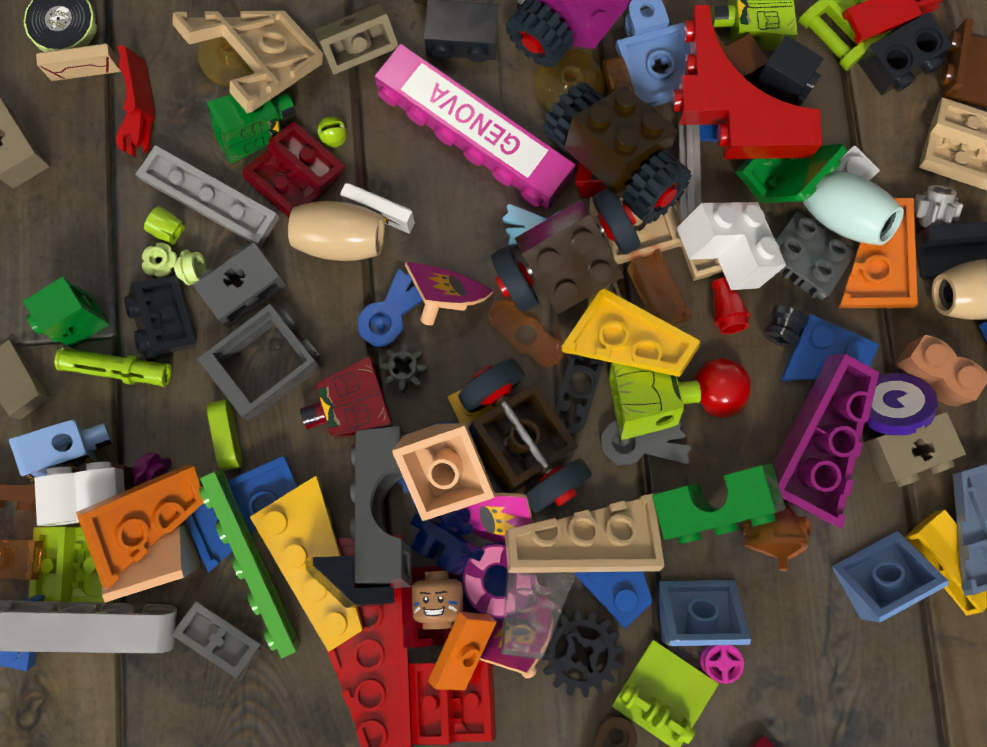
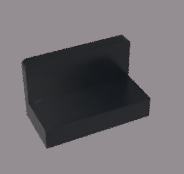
(948, 246)

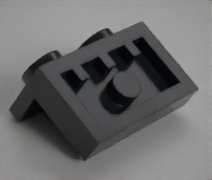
(159, 317)

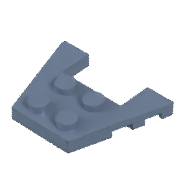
(971, 517)

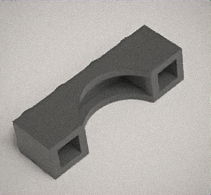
(378, 557)

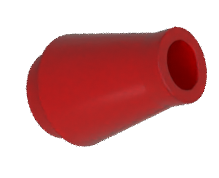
(729, 309)

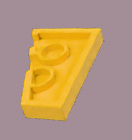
(630, 337)

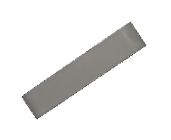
(86, 627)

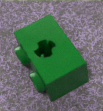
(65, 313)

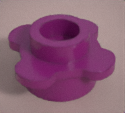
(149, 467)

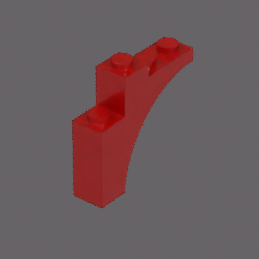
(747, 118)

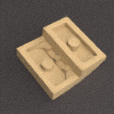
(957, 144)

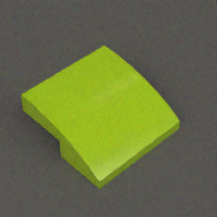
(66, 567)

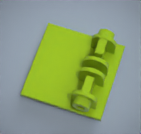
(665, 695)

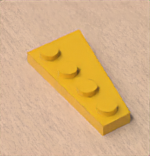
(294, 532)

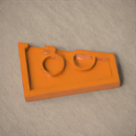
(887, 272)

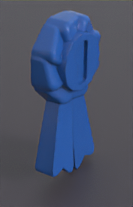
(382, 321)

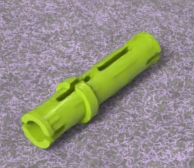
(126, 369)

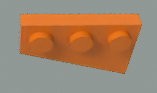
(133, 520)

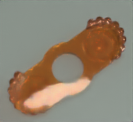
(507, 319)

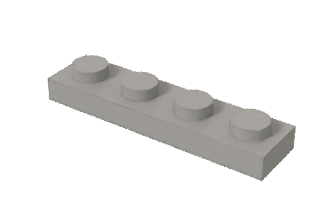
(207, 196)

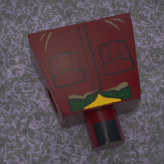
(349, 402)

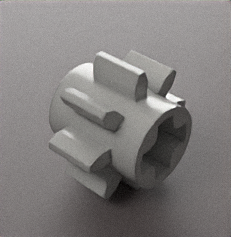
(937, 206)

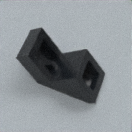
(337, 577)

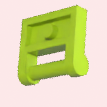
(834, 9)

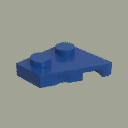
(620, 593)

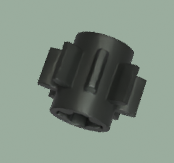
(406, 358)

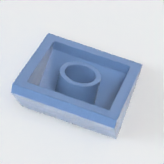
(887, 578)
(702, 613)

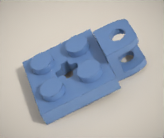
(650, 41)

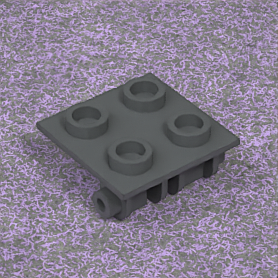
(813, 256)

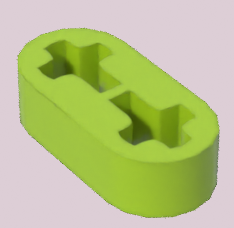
(224, 435)

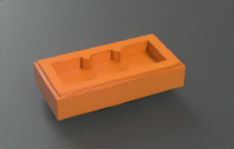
(462, 651)

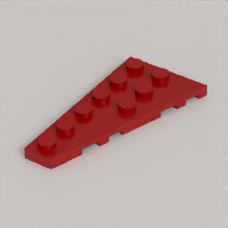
(376, 672)

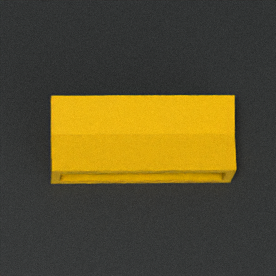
(938, 542)

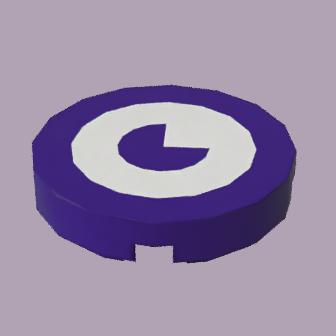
(902, 404)

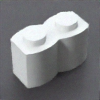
(65, 493)

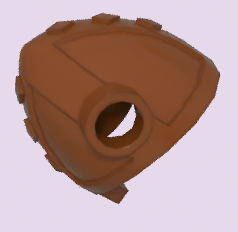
(780, 538)

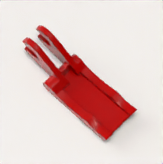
(880, 16)
(138, 103)

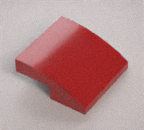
(452, 715)

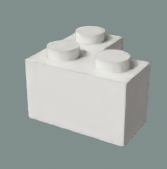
(735, 236)

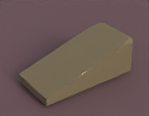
(19, 386)

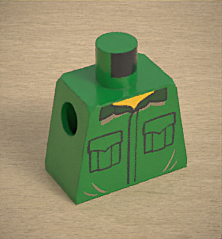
(244, 132)

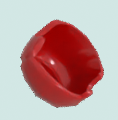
(723, 387)

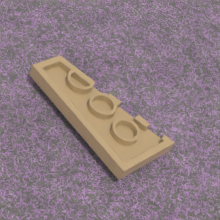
(601, 540)

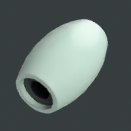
(855, 208)

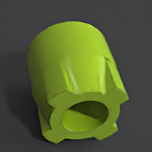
(164, 225)

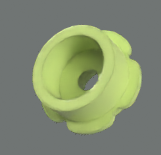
(190, 266)
(165, 267)

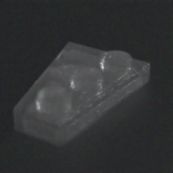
(532, 611)

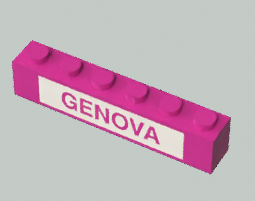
(474, 127)

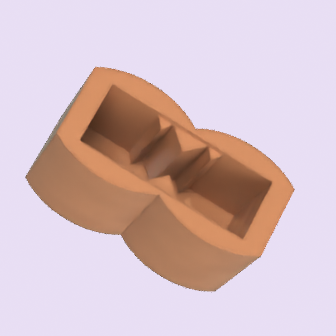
(951, 377)

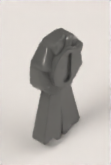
(654, 444)

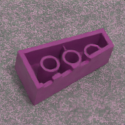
(825, 439)

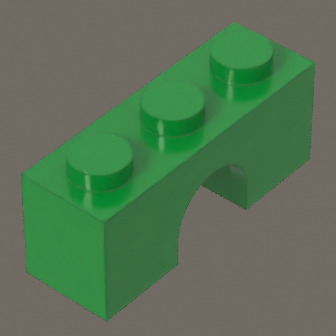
(751, 496)

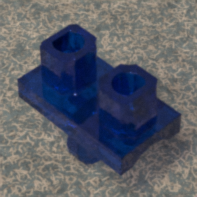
(449, 532)

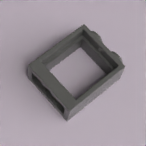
(215, 357)

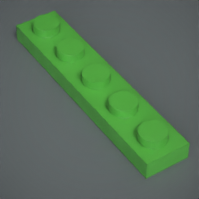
(249, 563)

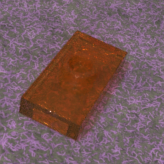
(20, 559)

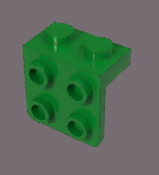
(789, 178)

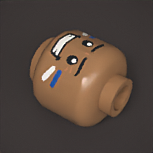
(437, 600)

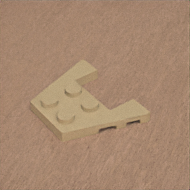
(266, 41)
(657, 235)

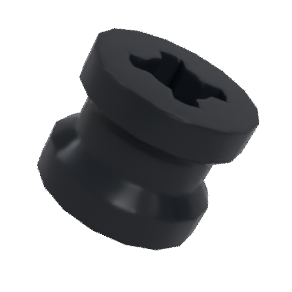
(785, 326)

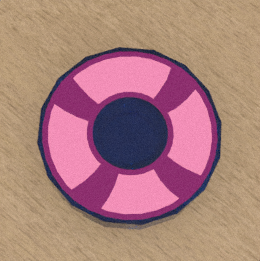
(486, 581)

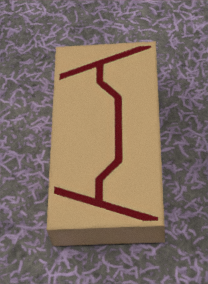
(78, 62)

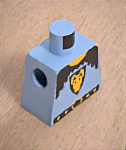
(49, 446)

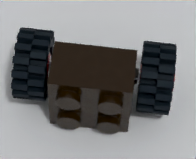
(621, 145)

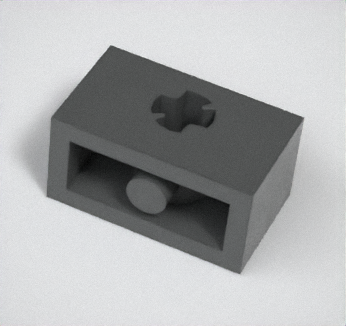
(233, 303)

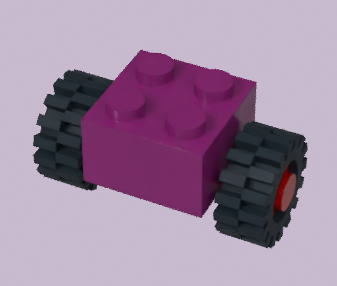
(552, 26)

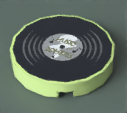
(60, 23)

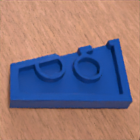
(252, 492)

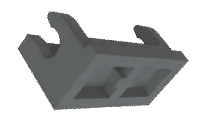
(217, 641)

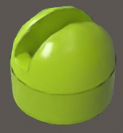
(333, 136)

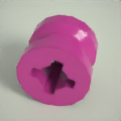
(729, 662)

